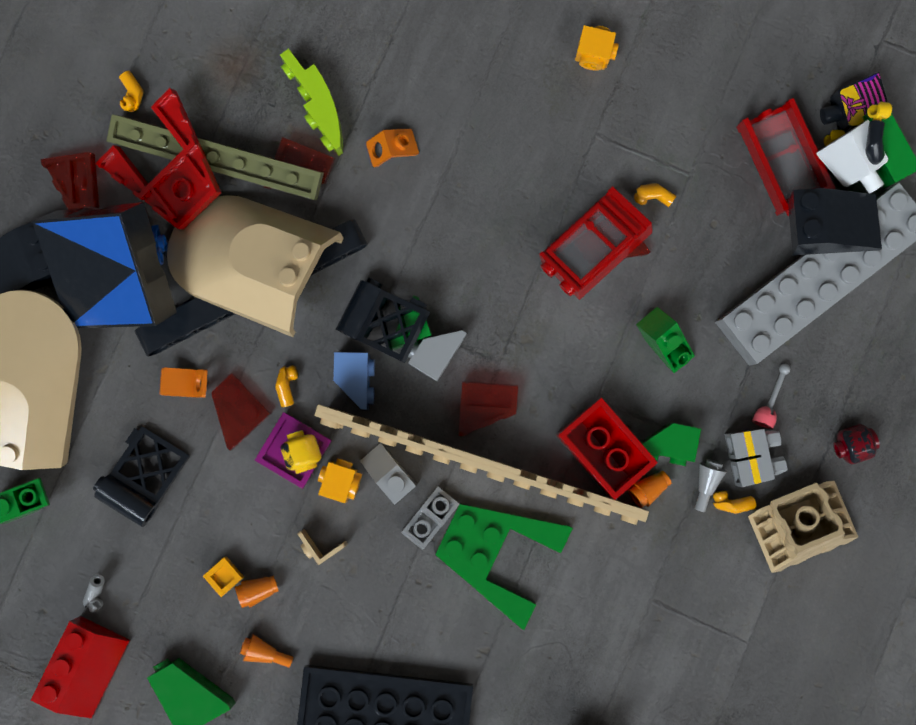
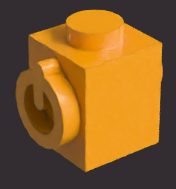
(596, 47)
(339, 481)

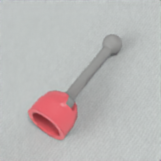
(766, 416)

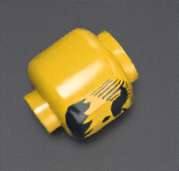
(300, 452)

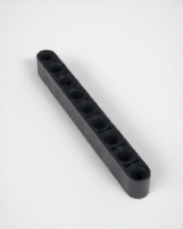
(200, 315)

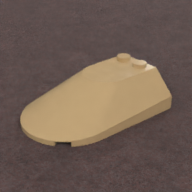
(248, 259)
(36, 380)

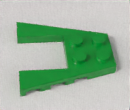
(474, 543)

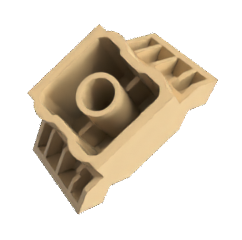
(802, 525)

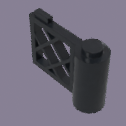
(367, 307)
(128, 496)

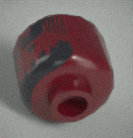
(856, 444)

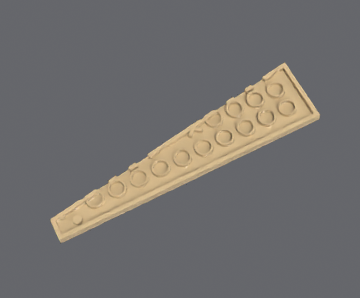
(471, 462)

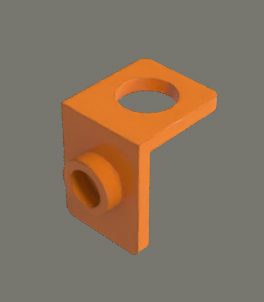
(394, 144)
(183, 382)

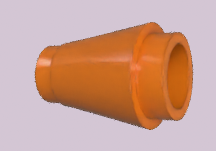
(649, 489)
(255, 590)

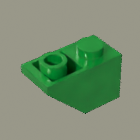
(666, 339)
(675, 442)
(22, 501)

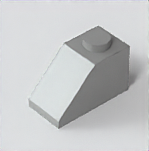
(435, 353)
(388, 473)

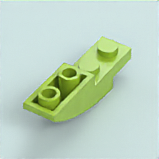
(321, 107)

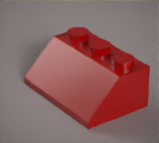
(606, 449)
(80, 669)

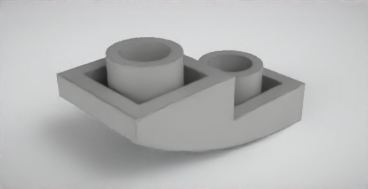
(430, 518)

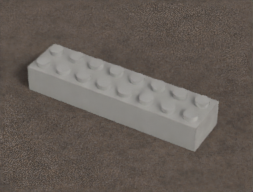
(815, 284)

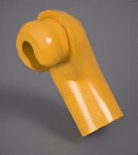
(134, 93)
(653, 191)
(282, 385)
(733, 506)

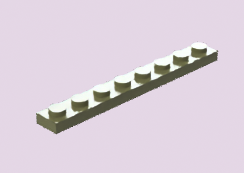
(220, 157)

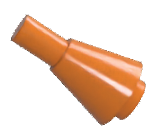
(259, 651)

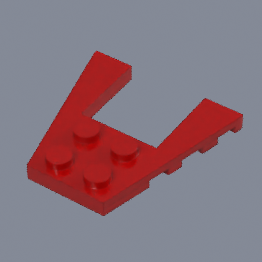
(184, 184)

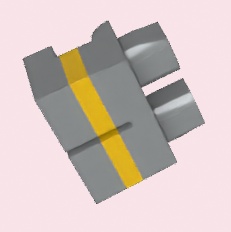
(758, 468)

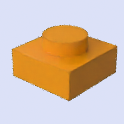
(223, 576)

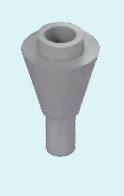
(709, 478)

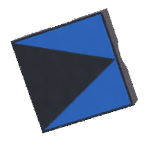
(105, 266)

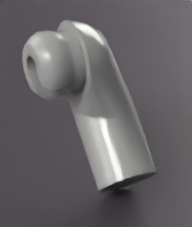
(91, 598)

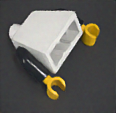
(859, 151)

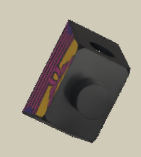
(852, 103)

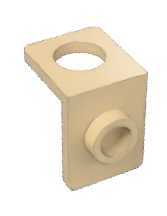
(311, 549)

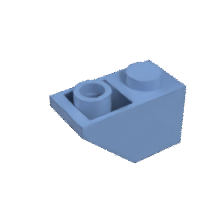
(353, 375)

